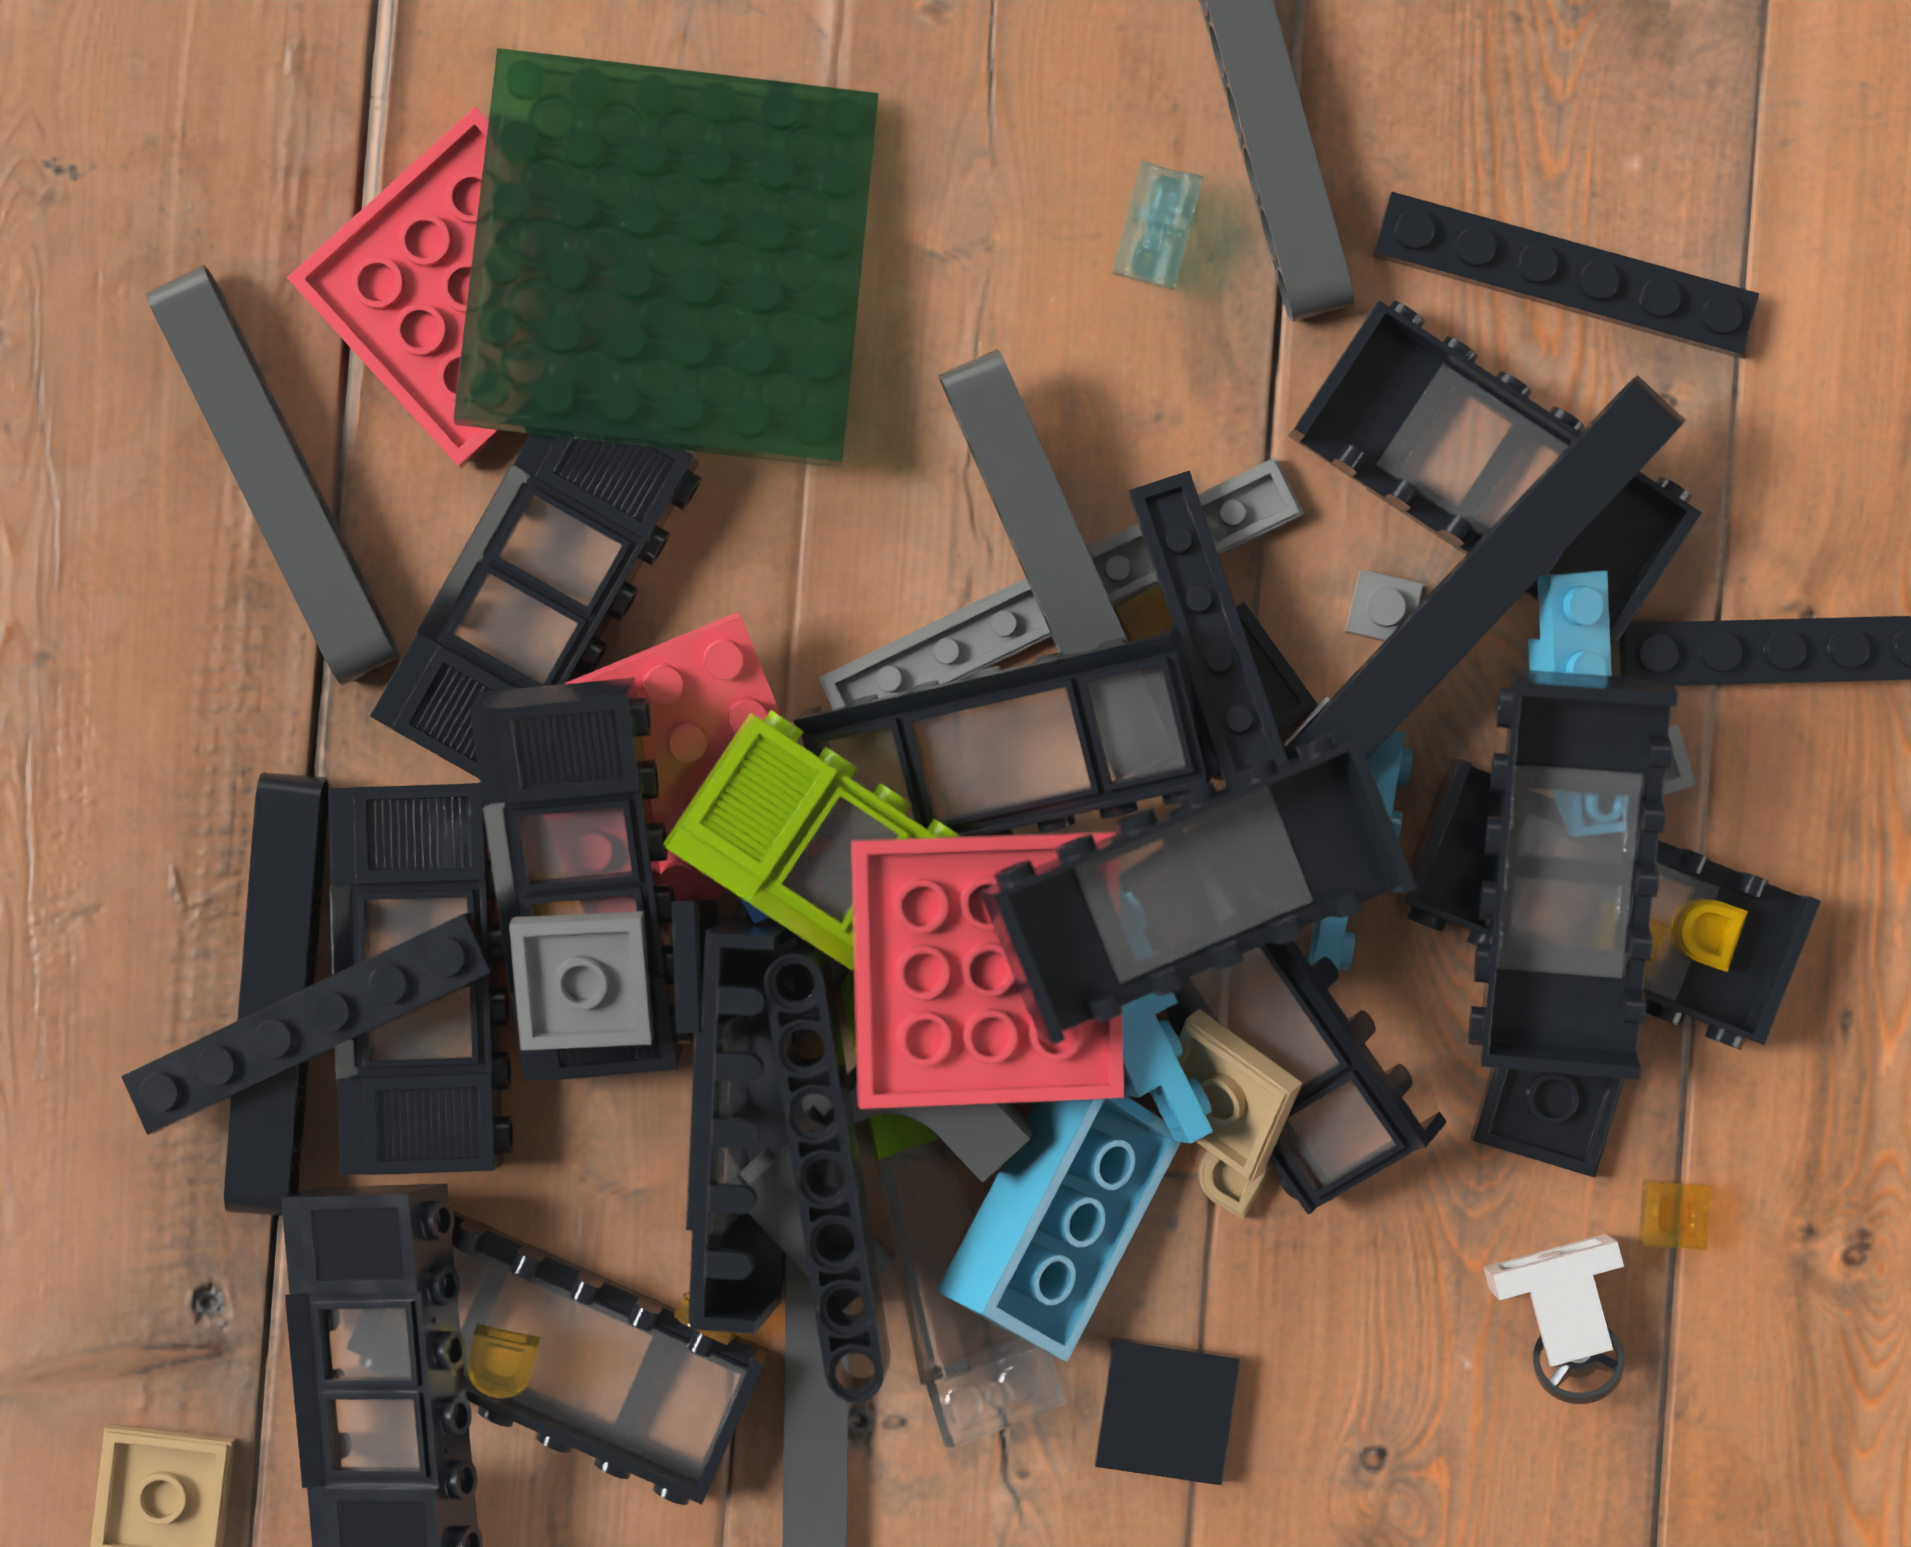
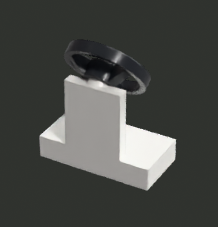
(1566, 1311)

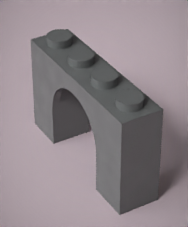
(977, 1133)

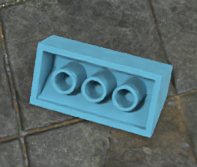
(1060, 1219)

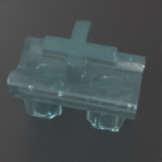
(1157, 225)

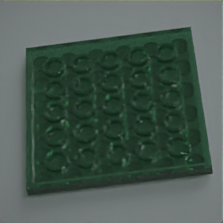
(667, 258)

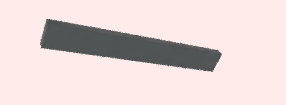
(813, 1418)

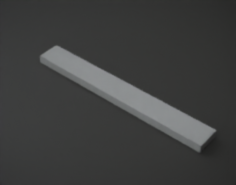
(1011, 617)

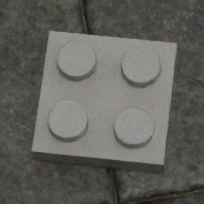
(582, 980)

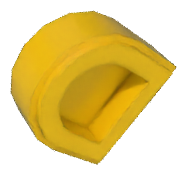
(1708, 931)

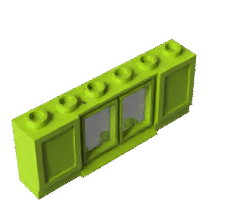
(782, 828)

